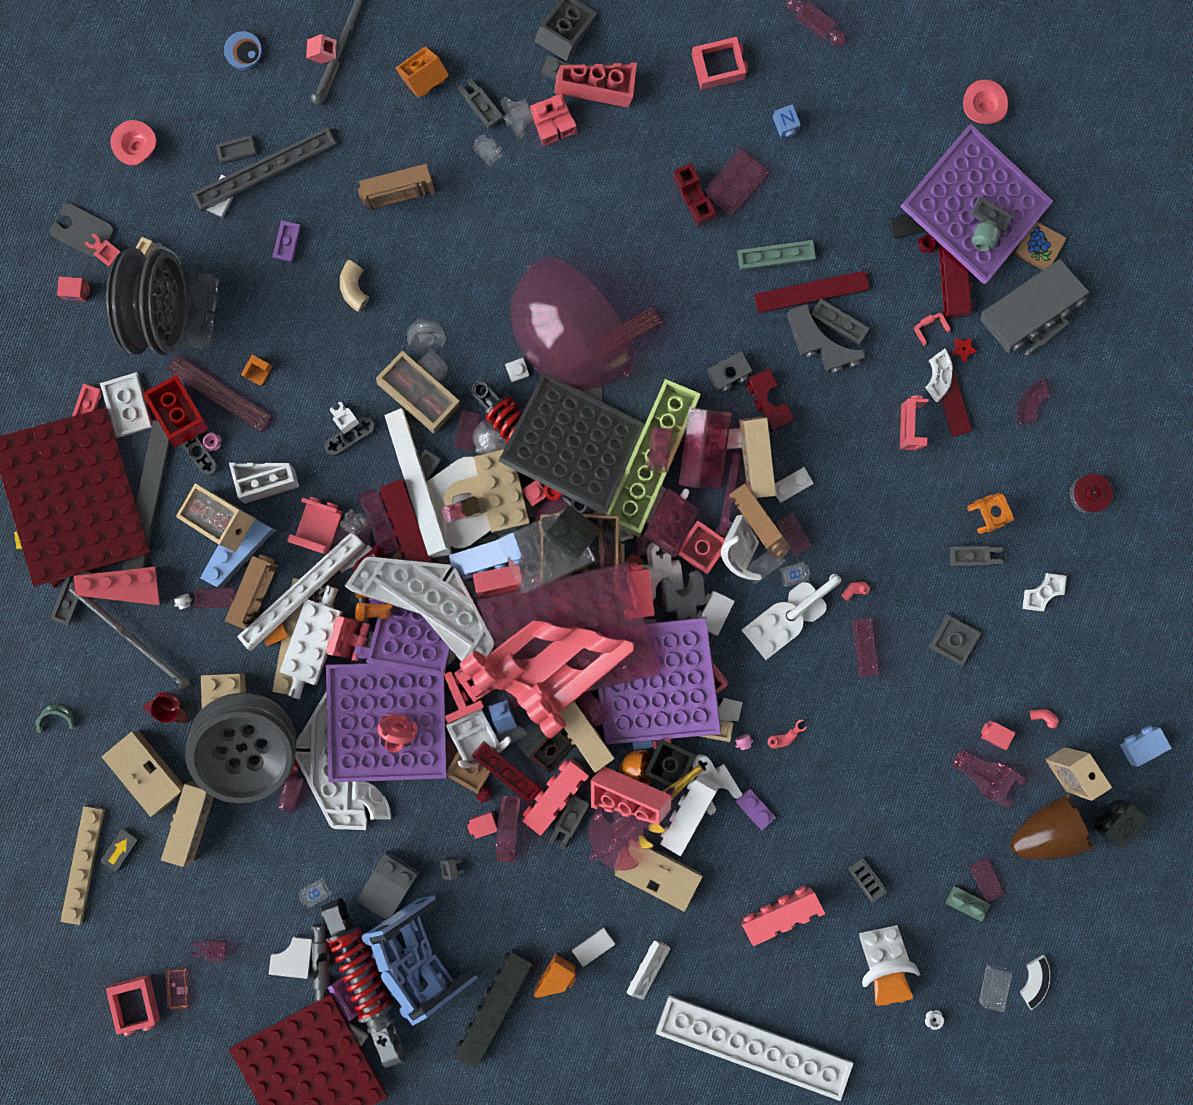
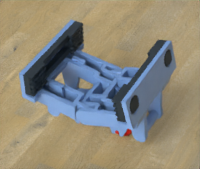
(405, 979)

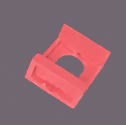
(907, 428)

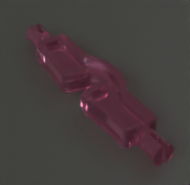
(730, 488)

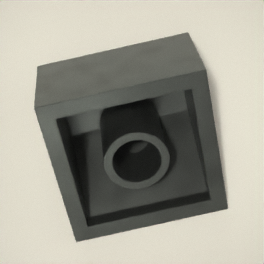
(572, 532)
(543, 750)
(669, 763)

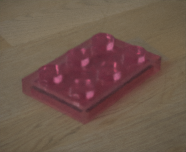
(736, 182)
(671, 522)

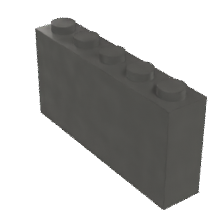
(1034, 306)

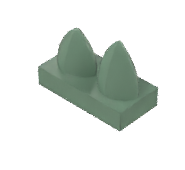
(967, 903)

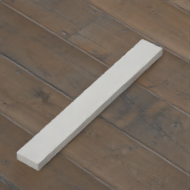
(416, 482)
(300, 591)

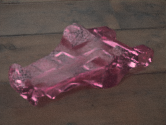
(991, 778)

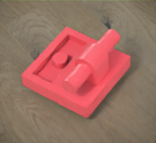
(346, 636)

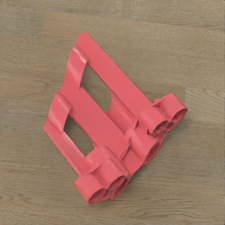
(546, 682)

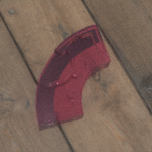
(1030, 401)

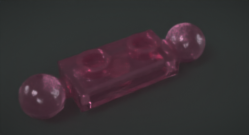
(816, 21)

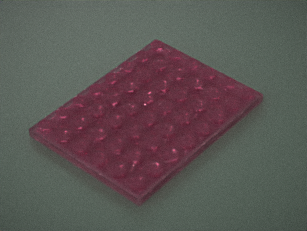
(591, 600)

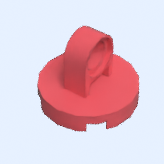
(397, 730)

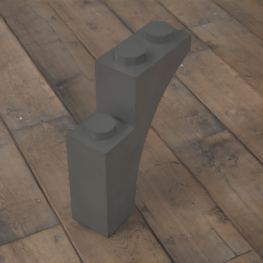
(811, 339)

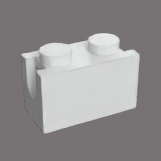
(716, 610)

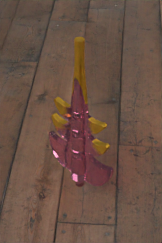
(611, 840)

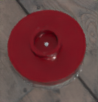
(1091, 493)

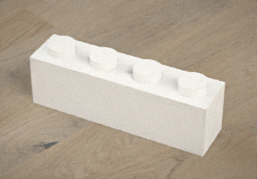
(689, 815)

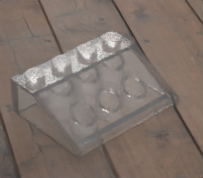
(536, 559)

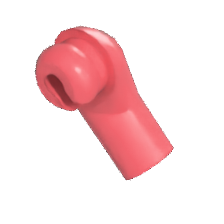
(855, 588)

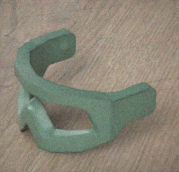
(53, 710)

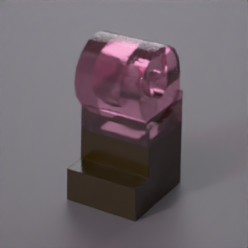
(461, 510)

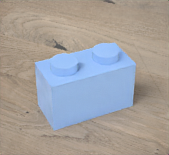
(1145, 745)

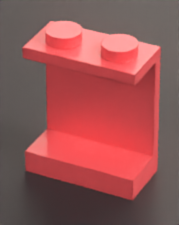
(317, 526)

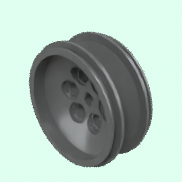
(146, 301)
(249, 777)

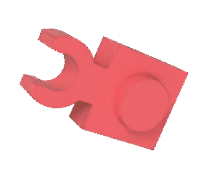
(104, 251)

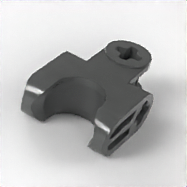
(683, 601)

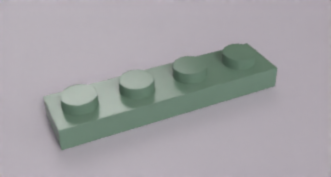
(776, 255)

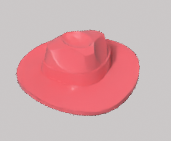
(985, 102)
(133, 142)

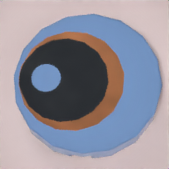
(243, 50)

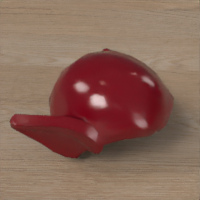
(166, 708)

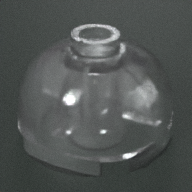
(425, 335)
(487, 439)

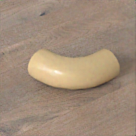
(350, 288)

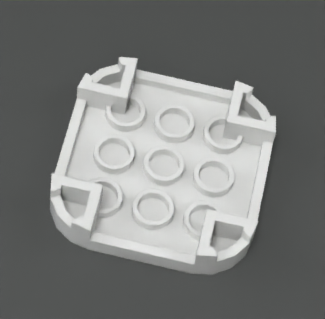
(465, 531)

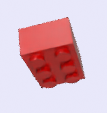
(175, 411)

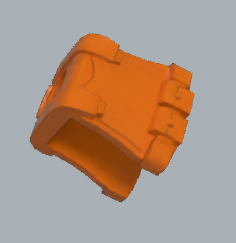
(985, 505)
(372, 610)

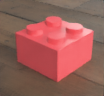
(701, 547)

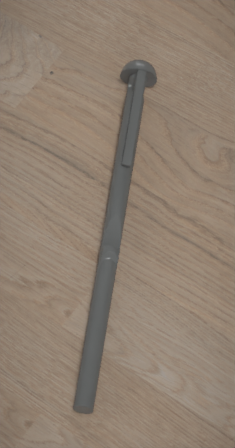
(333, 65)
(183, 683)

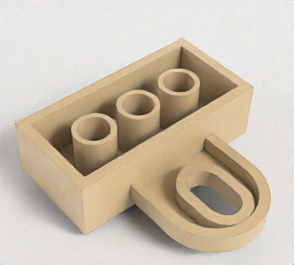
(496, 492)

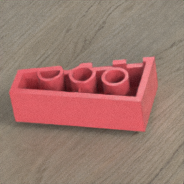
(598, 83)
(124, 585)
(555, 796)
(628, 796)
(782, 915)

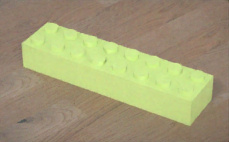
(638, 485)

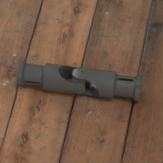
(321, 972)

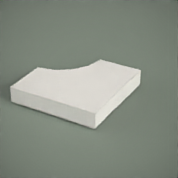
(293, 960)

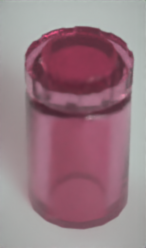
(591, 708)
(290, 794)

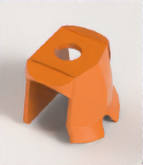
(891, 989)

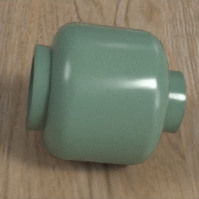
(985, 236)

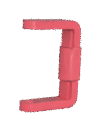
(926, 321)

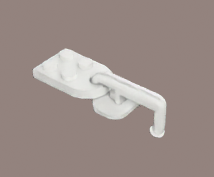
(772, 628)

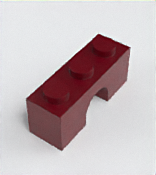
(690, 189)
(759, 386)

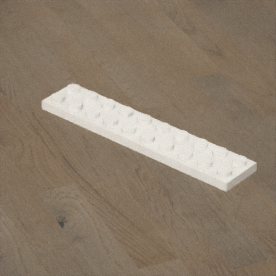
(754, 1047)

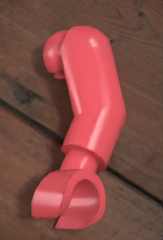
(786, 739)

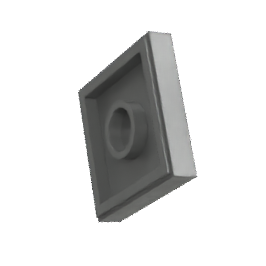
(954, 640)

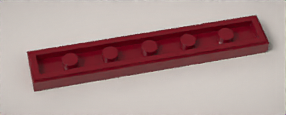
(811, 292)

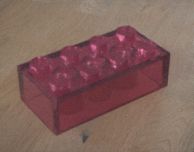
(705, 448)

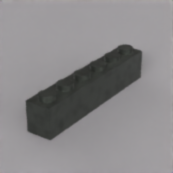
(494, 1008)

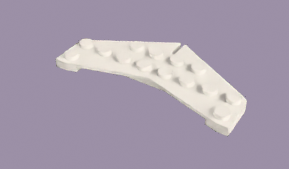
(422, 590)
(332, 797)

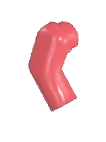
(1047, 715)

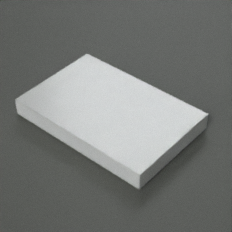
(126, 405)

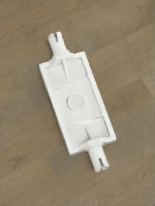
(309, 642)

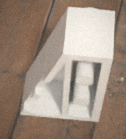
(262, 480)

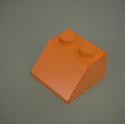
(422, 72)
(556, 977)

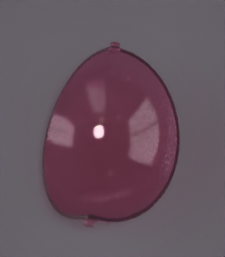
(568, 327)

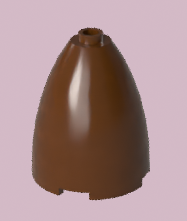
(1052, 833)

